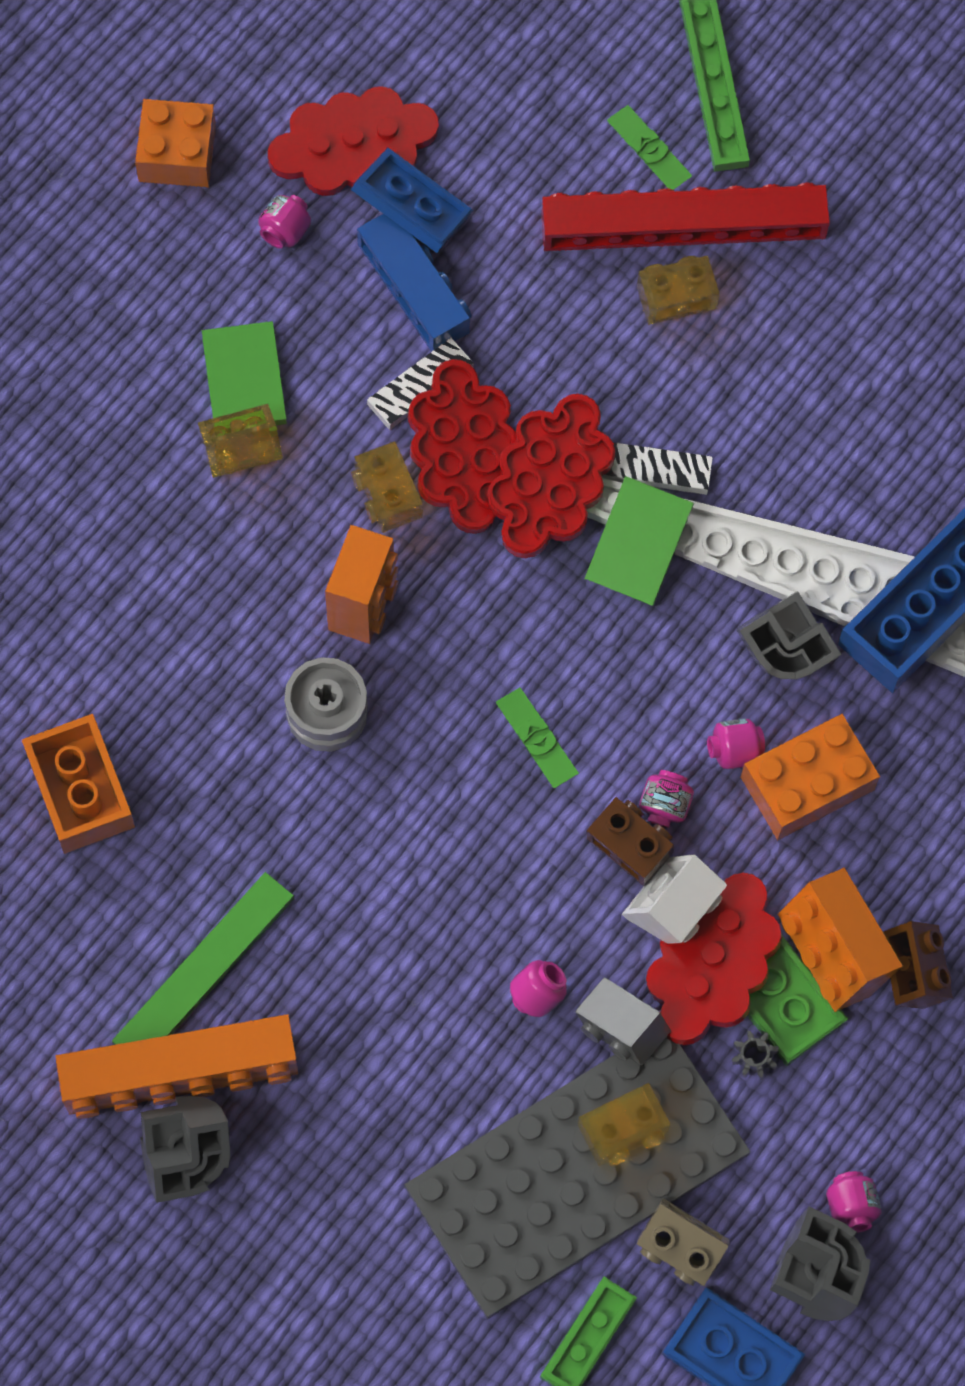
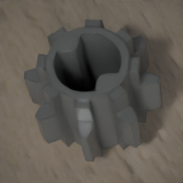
(761, 1044)

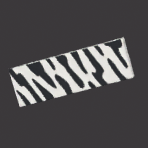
(394, 399)
(661, 468)

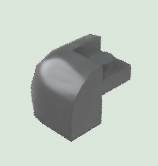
(788, 640)
(184, 1147)
(822, 1267)

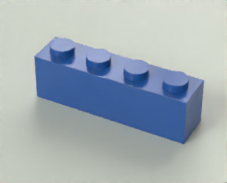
(414, 281)

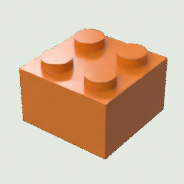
(175, 143)

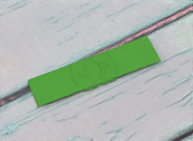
(649, 147)
(537, 737)

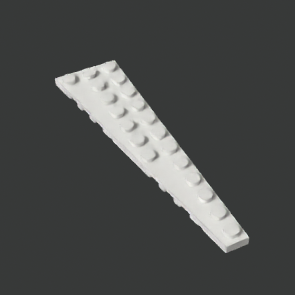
(779, 559)

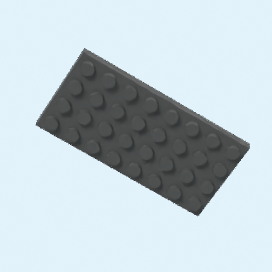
(536, 1200)

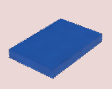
(412, 200)
(730, 1347)

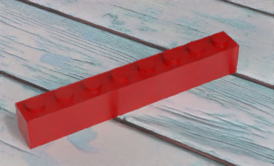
(684, 217)

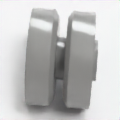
(328, 683)

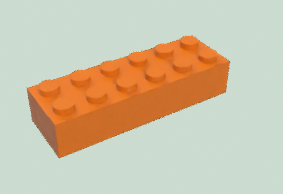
(177, 1066)

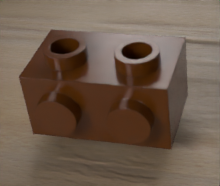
(627, 843)
(924, 973)

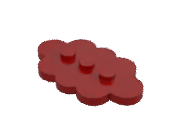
(346, 136)
(459, 443)
(551, 475)
(719, 966)

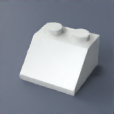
(676, 899)

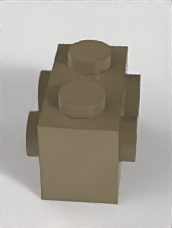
(686, 1238)

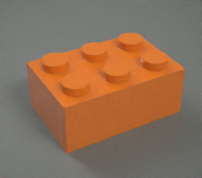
(361, 584)
(809, 776)
(78, 783)
(839, 939)

